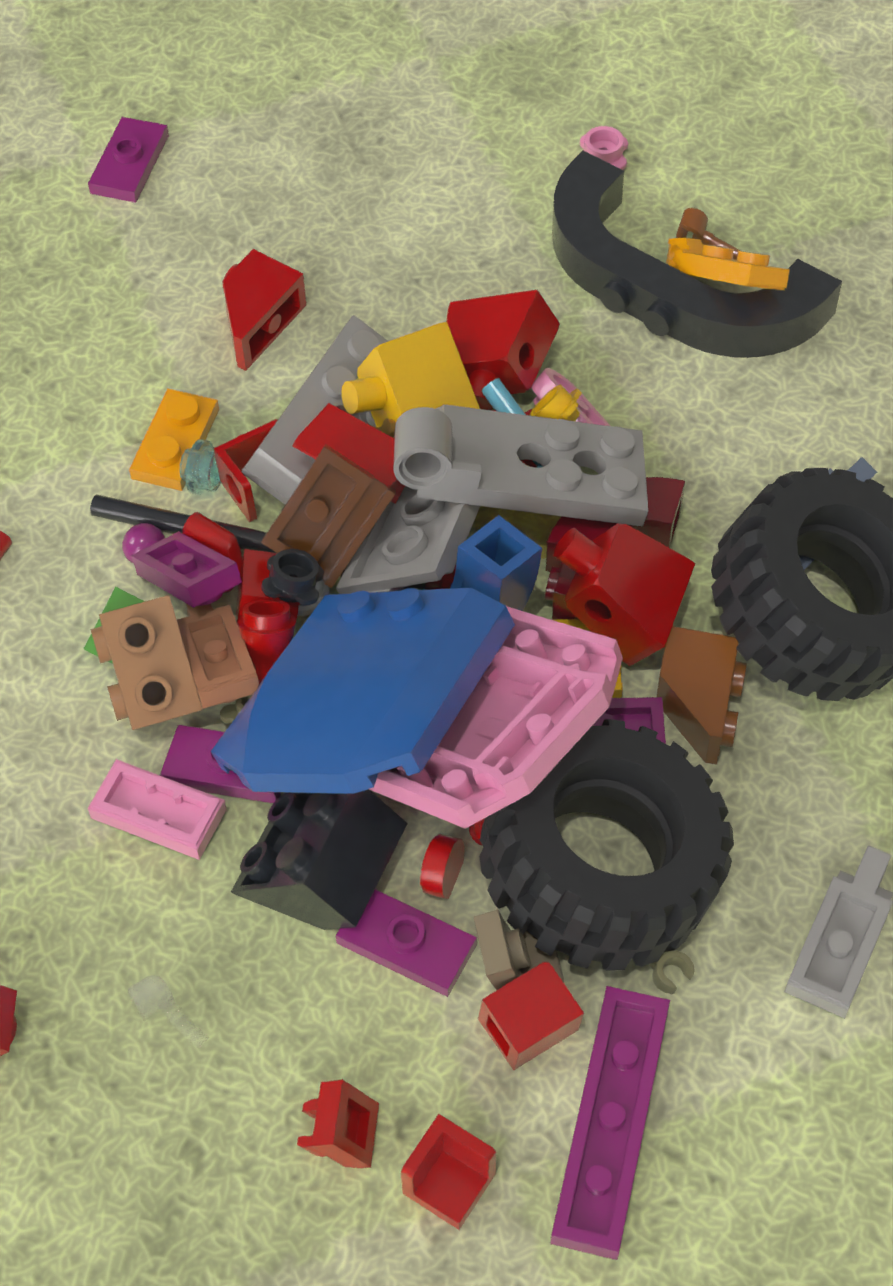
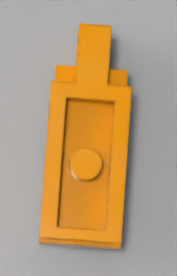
(718, 264)

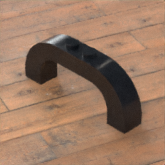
(665, 297)

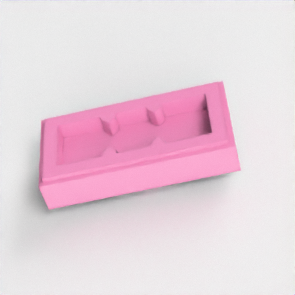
(157, 809)

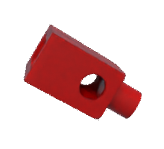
(502, 339)
(625, 587)

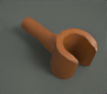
(696, 222)

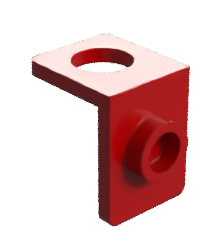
(231, 460)

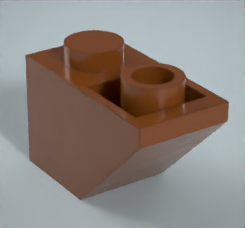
(696, 685)

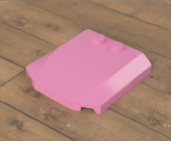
(516, 723)

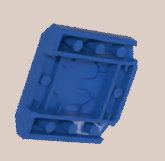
(364, 690)

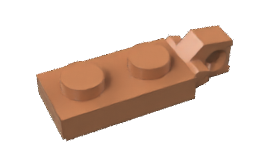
(217, 655)

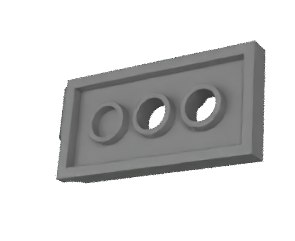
(477, 455)
(276, 463)
(409, 545)

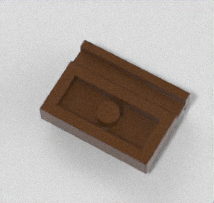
(330, 512)

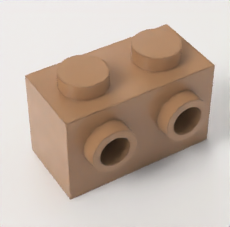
(148, 663)

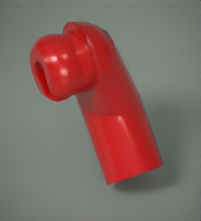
(213, 536)

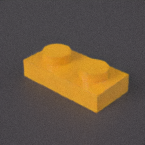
(175, 427)

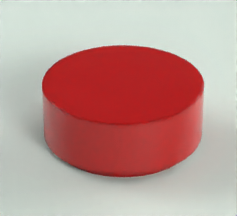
(442, 865)

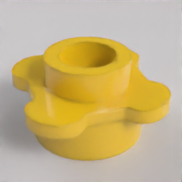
(558, 404)

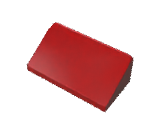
(354, 440)

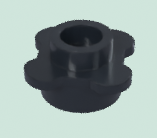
(293, 577)

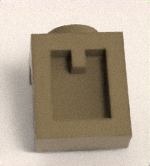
(508, 951)

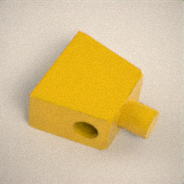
(410, 374)

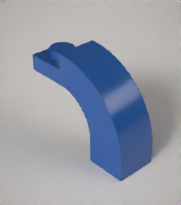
(499, 563)

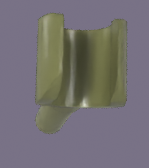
(671, 958)

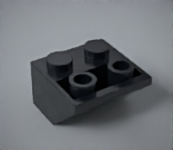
(321, 856)

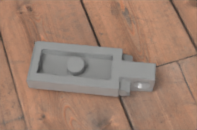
(843, 936)

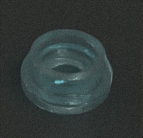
(199, 468)

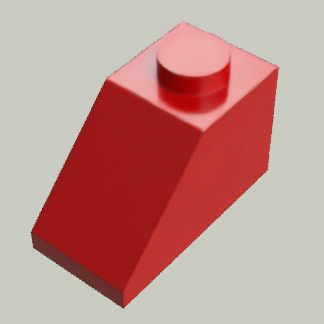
(260, 303)

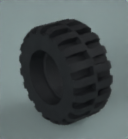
(777, 608)
(599, 912)

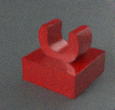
(342, 1124)

